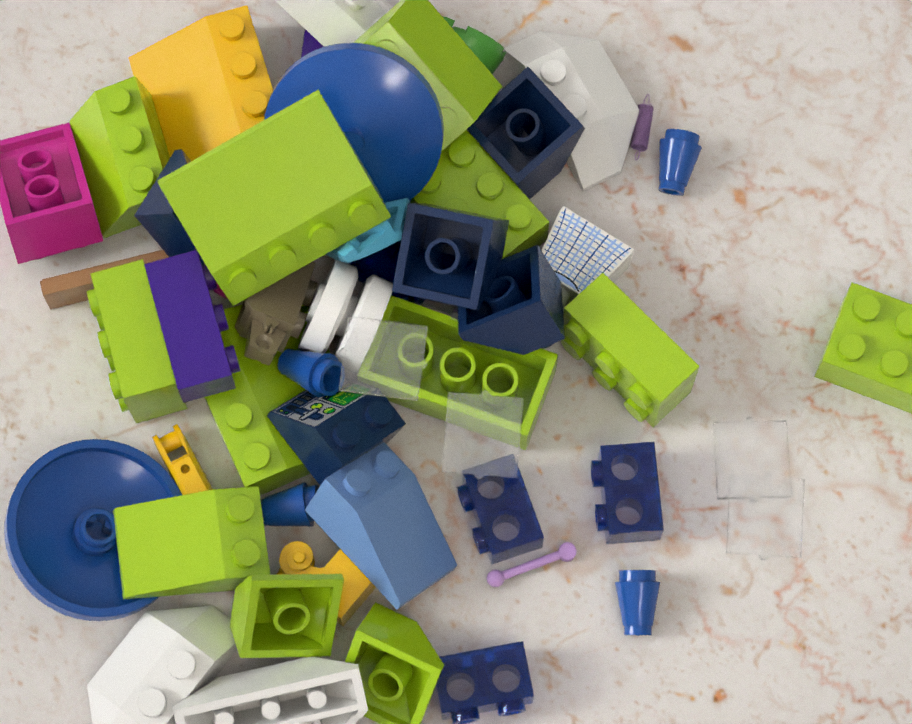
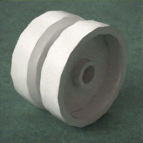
(335, 302)

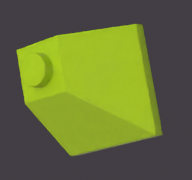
(286, 615)
(395, 666)

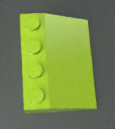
(274, 198)
(241, 415)

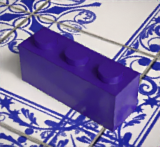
(192, 326)

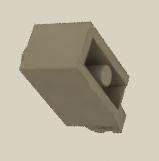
(275, 314)

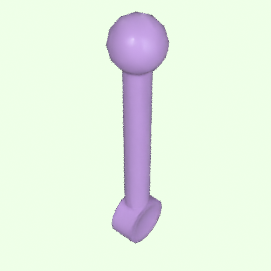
(566, 553)

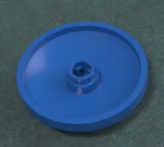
(381, 108)
(64, 525)

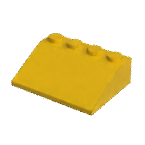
(206, 81)

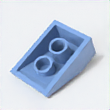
(383, 524)

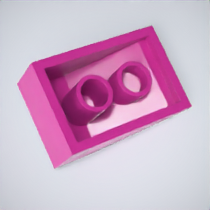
(45, 194)

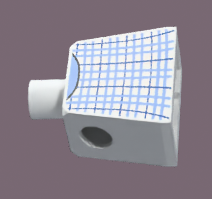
(583, 252)

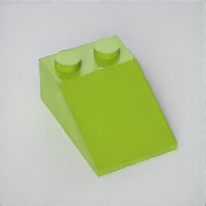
(191, 543)

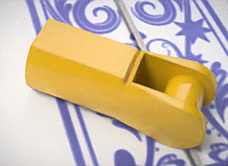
(186, 469)

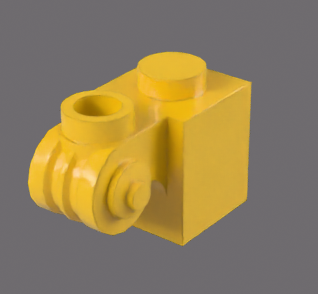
(299, 559)

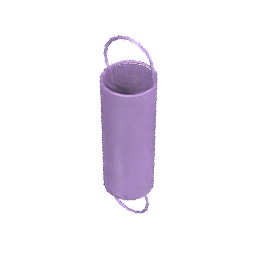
(642, 128)

